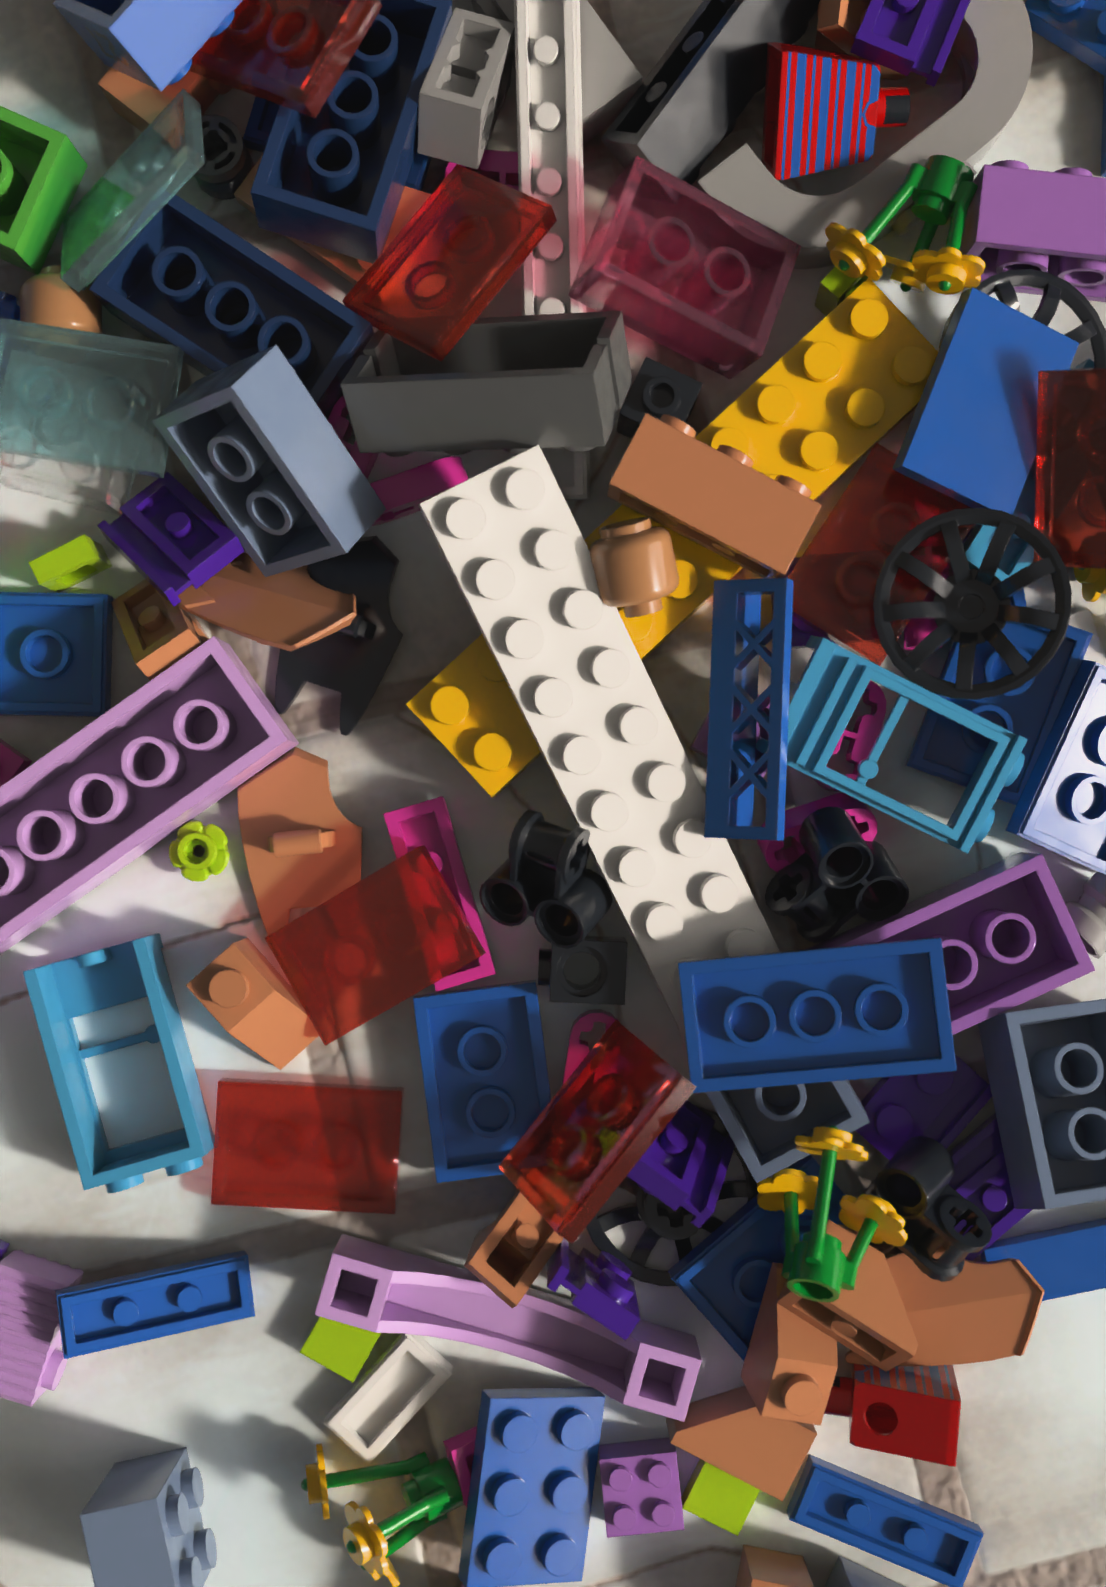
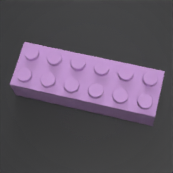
(130, 783)

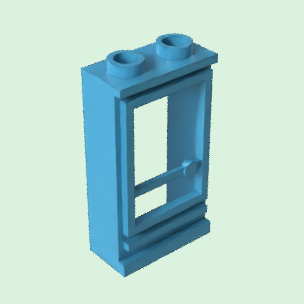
(822, 708)
(96, 983)

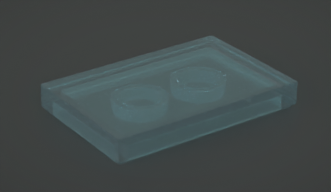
(132, 191)
(85, 397)

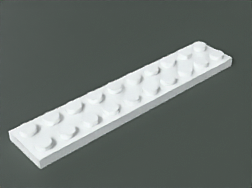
(596, 718)

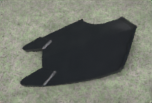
(358, 654)

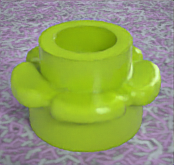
(215, 856)

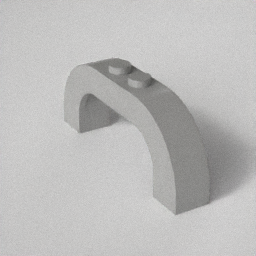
(995, 67)

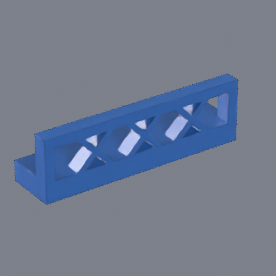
(737, 708)

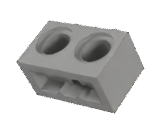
(465, 88)

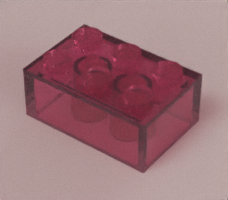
(685, 269)

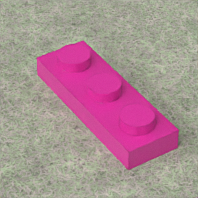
(431, 825)

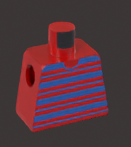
(824, 110)
(901, 1410)

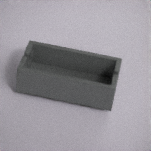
(498, 388)

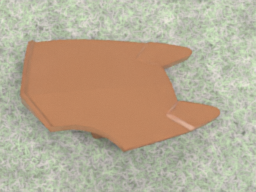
(273, 610)
(296, 837)
(966, 1320)

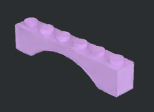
(420, 1296)

